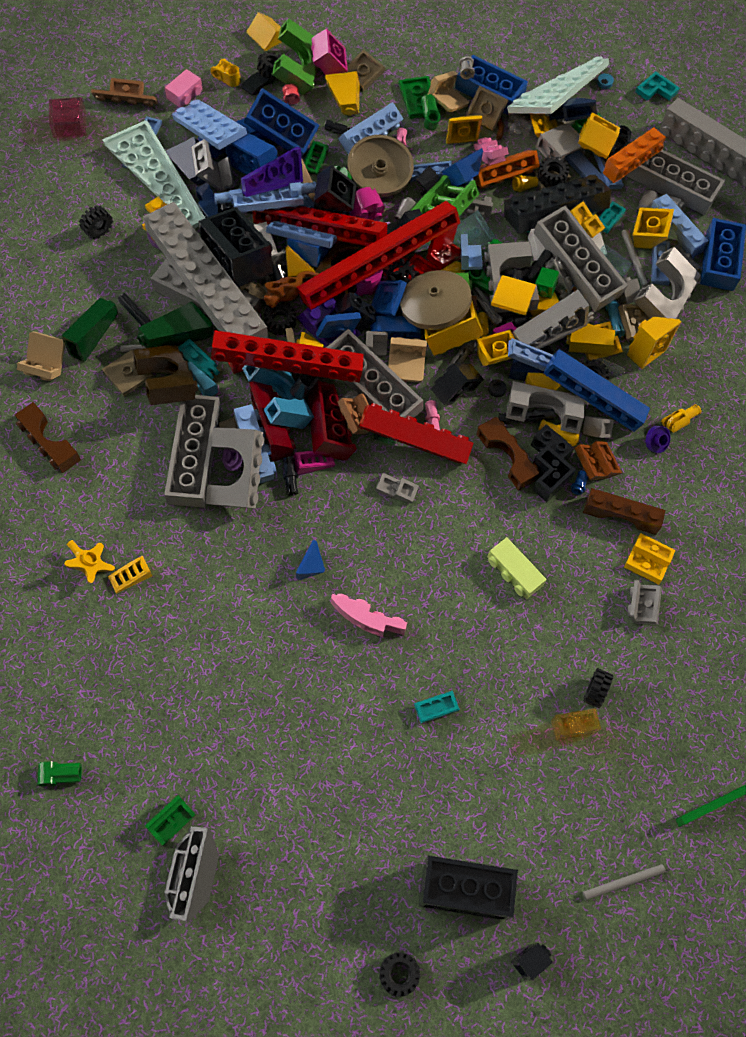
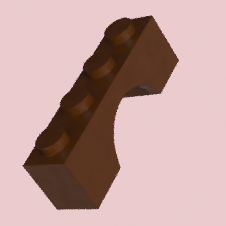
(495, 435)
(61, 453)
(643, 516)

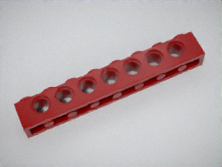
(345, 227)
(287, 356)

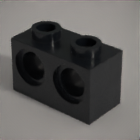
(549, 437)
(532, 961)

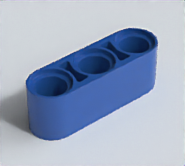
(396, 327)

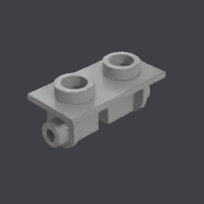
(565, 282)

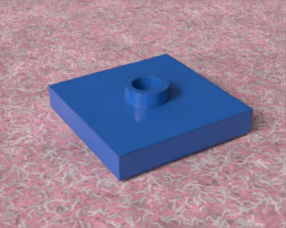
(388, 297)
(337, 324)

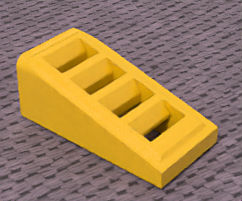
(145, 574)

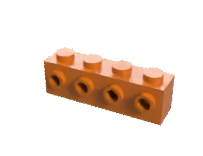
(634, 155)
(514, 165)

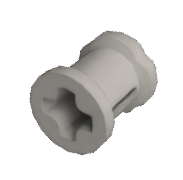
(465, 67)

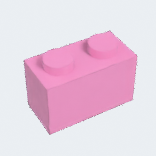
(183, 88)

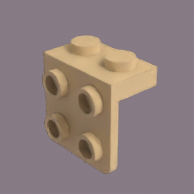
(444, 93)
(43, 356)
(407, 358)

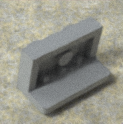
(644, 603)

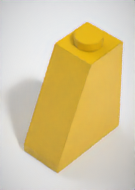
(345, 91)

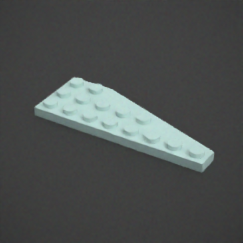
(556, 92)

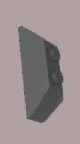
(191, 874)

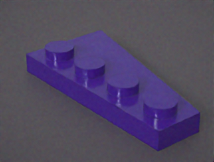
(274, 174)

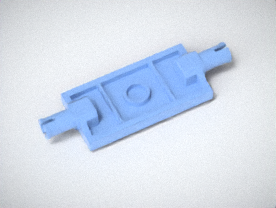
(283, 197)

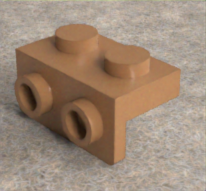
(353, 411)

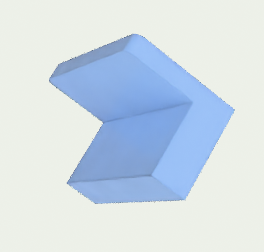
(470, 255)

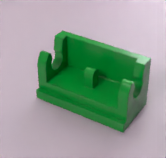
(170, 820)

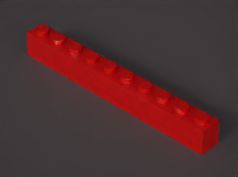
(378, 255)

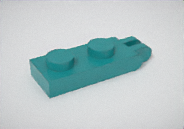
(196, 356)

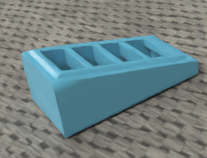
(205, 384)

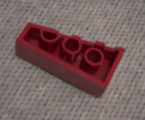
(328, 426)

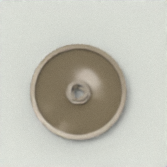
(381, 164)
(436, 300)

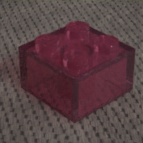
(67, 117)

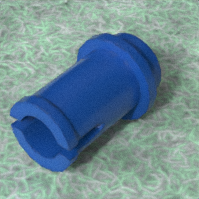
(580, 482)

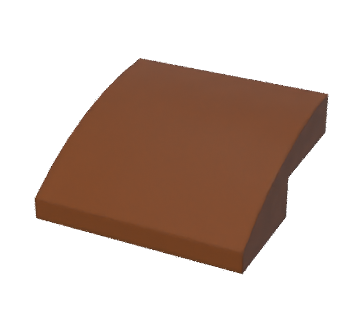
(598, 460)

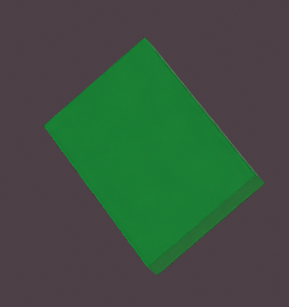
(412, 91)

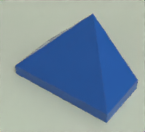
(311, 563)

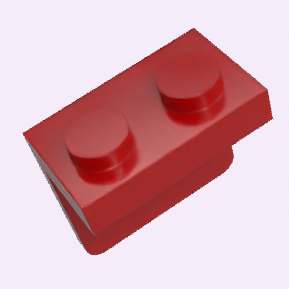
(443, 250)

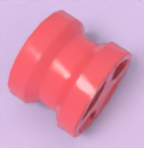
(291, 94)

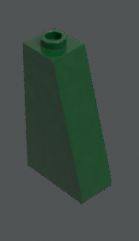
(176, 327)
(89, 329)

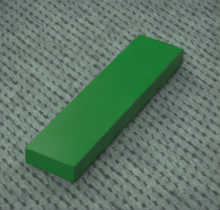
(713, 805)

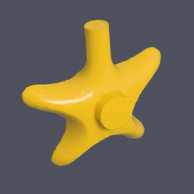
(88, 561)

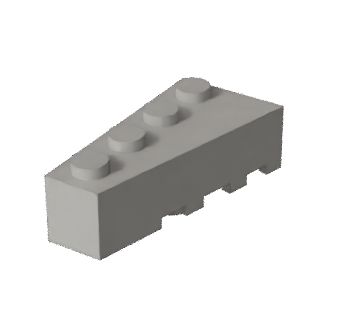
(555, 322)

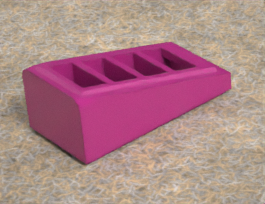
(313, 466)

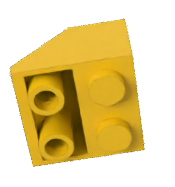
(598, 135)

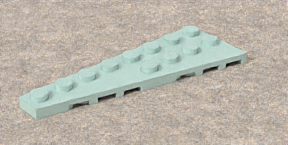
(146, 159)

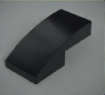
(256, 83)

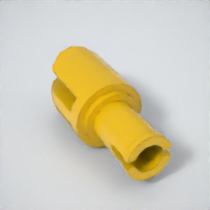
(680, 418)
(571, 438)

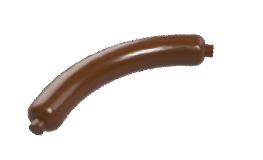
(500, 133)

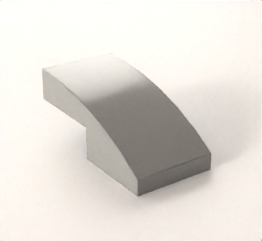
(398, 489)

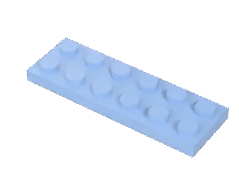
(209, 124)

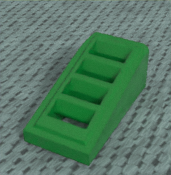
(318, 146)

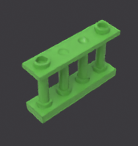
(440, 191)

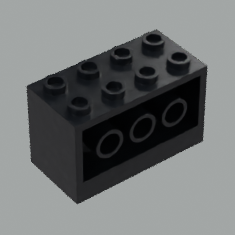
(237, 246)
(468, 888)

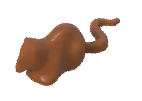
(285, 288)

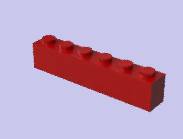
(415, 434)

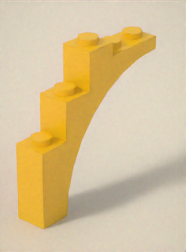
(585, 340)

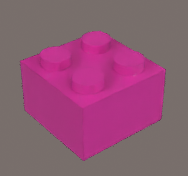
(328, 53)

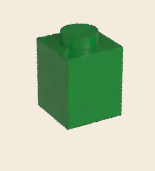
(547, 282)

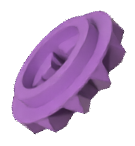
(229, 462)

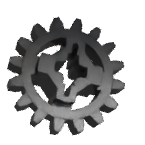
(403, 271)

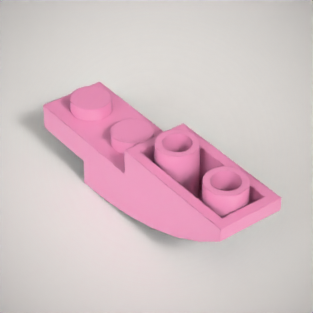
(492, 151)
(359, 614)

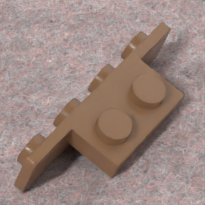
(125, 90)

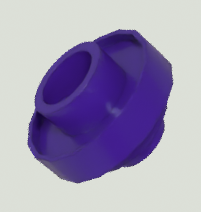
(658, 439)

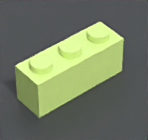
(516, 568)

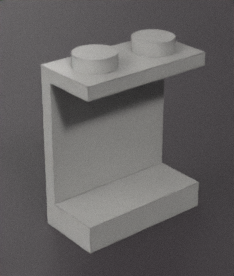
(559, 142)
(210, 171)

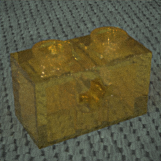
(575, 724)

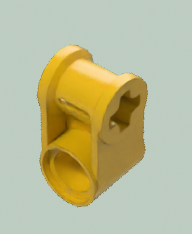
(226, 73)

